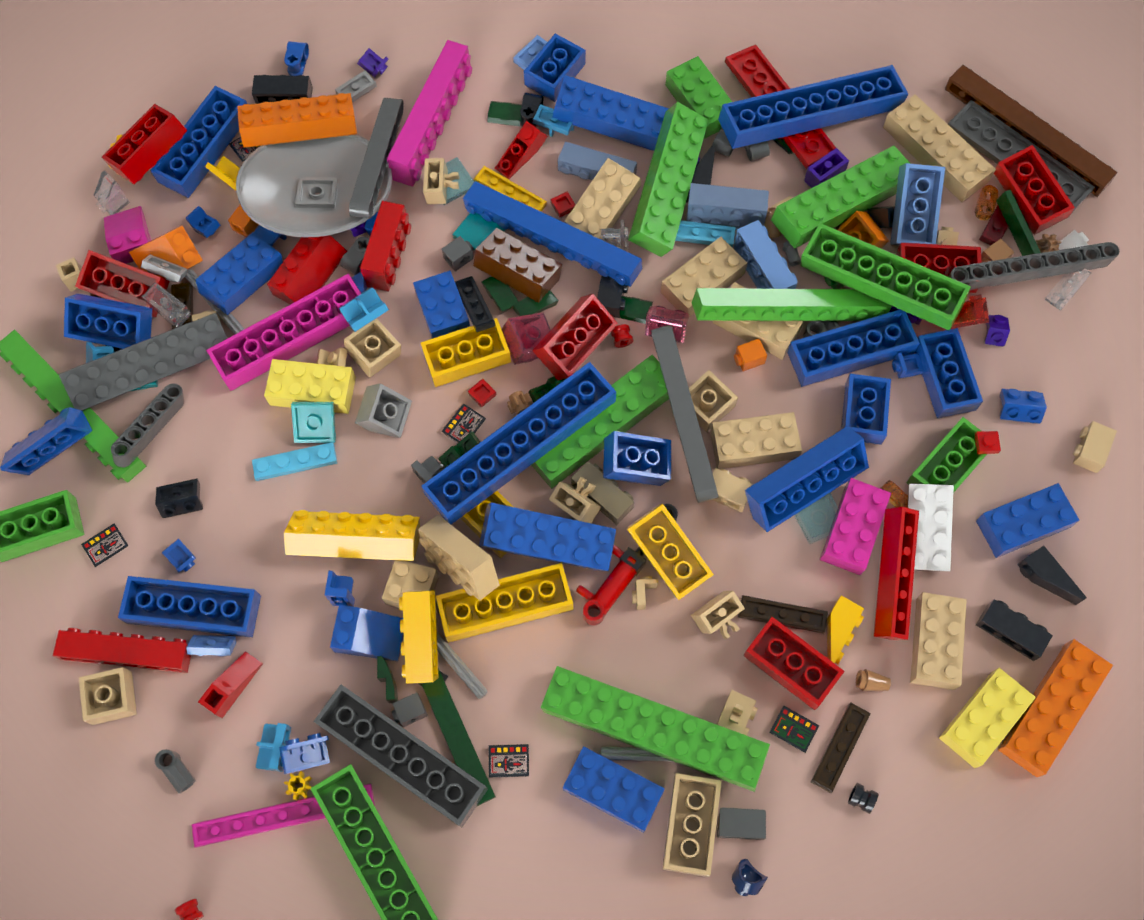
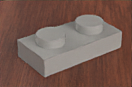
(357, 86)
(164, 268)

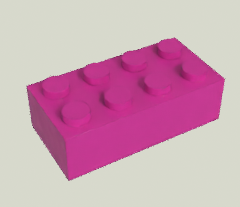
(855, 526)

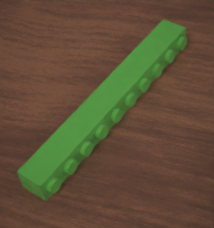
(785, 305)
(50, 387)

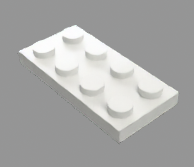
(934, 525)

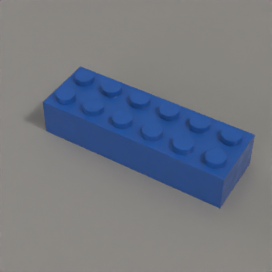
(609, 112)
(206, 138)
(852, 347)
(807, 478)
(547, 537)
(190, 606)

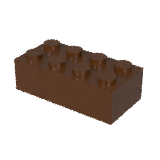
(517, 264)

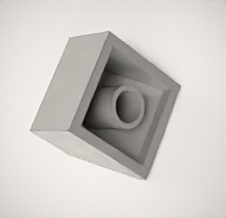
(383, 411)

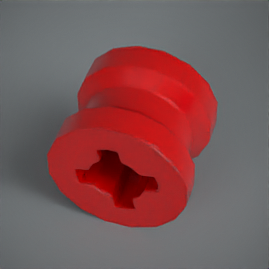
(622, 336)
(189, 911)

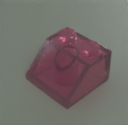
(660, 316)
(523, 335)

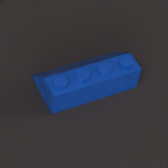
(46, 442)

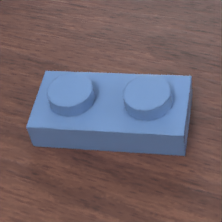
(529, 52)
(211, 645)

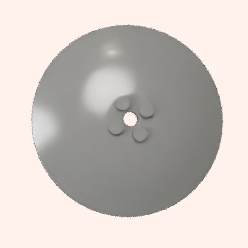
(281, 180)

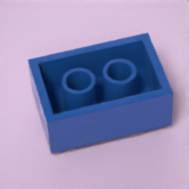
(551, 64)
(441, 304)
(867, 407)
(637, 458)

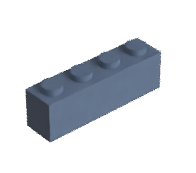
(587, 162)

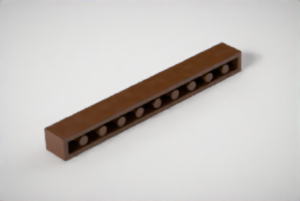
(969, 86)

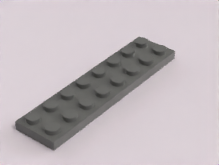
(1000, 141)
(142, 362)

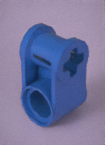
(296, 57)

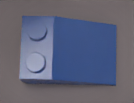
(366, 633)

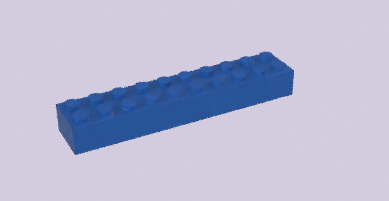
(812, 106)
(519, 443)

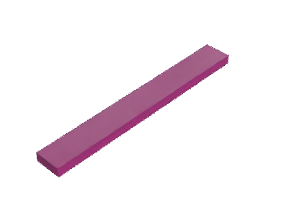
(260, 820)

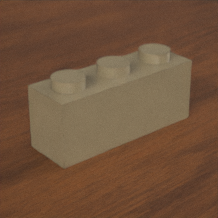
(613, 501)

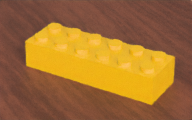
(352, 535)
(514, 602)

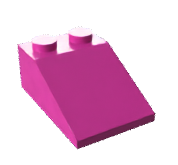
(125, 233)

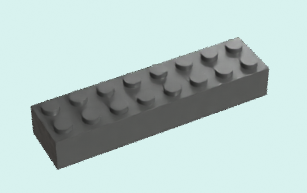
(401, 755)

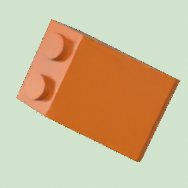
(171, 246)

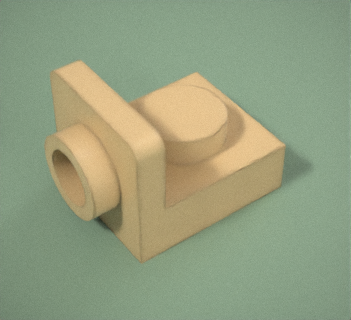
(335, 358)

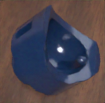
(747, 879)

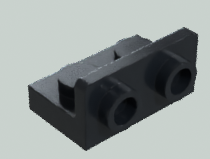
(178, 498)

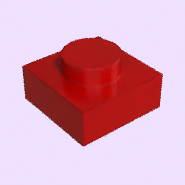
(563, 204)
(482, 392)
(987, 442)

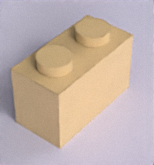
(1094, 446)
(731, 489)

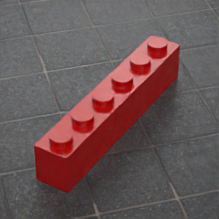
(896, 573)
(122, 651)

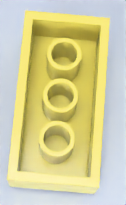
(309, 383)
(987, 718)

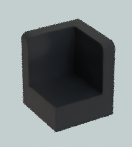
(882, 216)

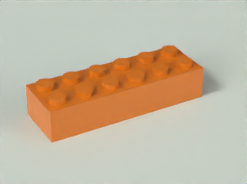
(296, 120)
(1056, 709)

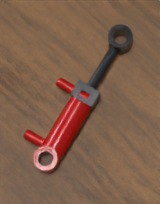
(629, 566)

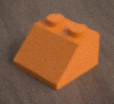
(864, 228)

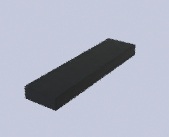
(474, 304)

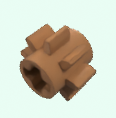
(1051, 241)
(519, 402)

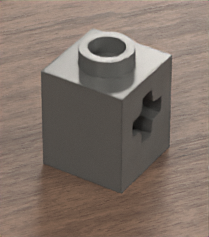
(458, 253)
(409, 710)

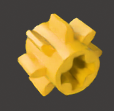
(296, 780)

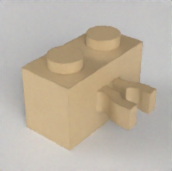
(437, 180)
(575, 500)
(718, 613)
(737, 712)

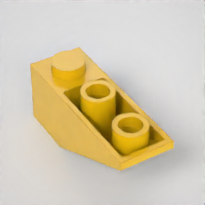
(840, 625)

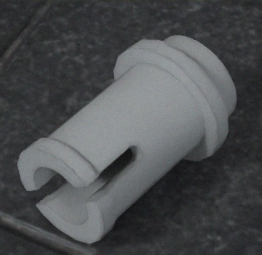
(792, 254)

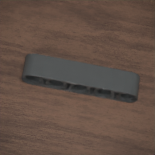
(146, 433)

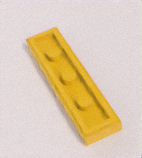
(505, 186)

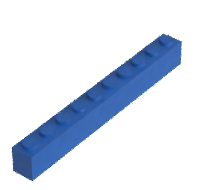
(553, 234)

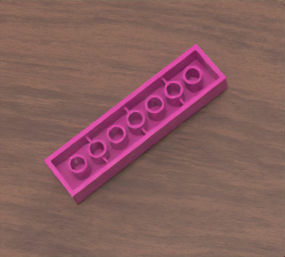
(430, 113)
(283, 333)

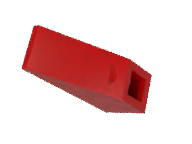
(521, 149)
(230, 685)

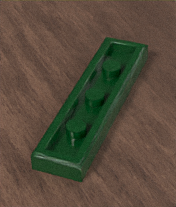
(1017, 224)

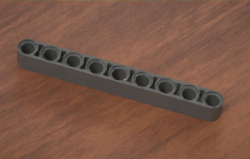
(375, 158)
(1036, 265)
(684, 414)

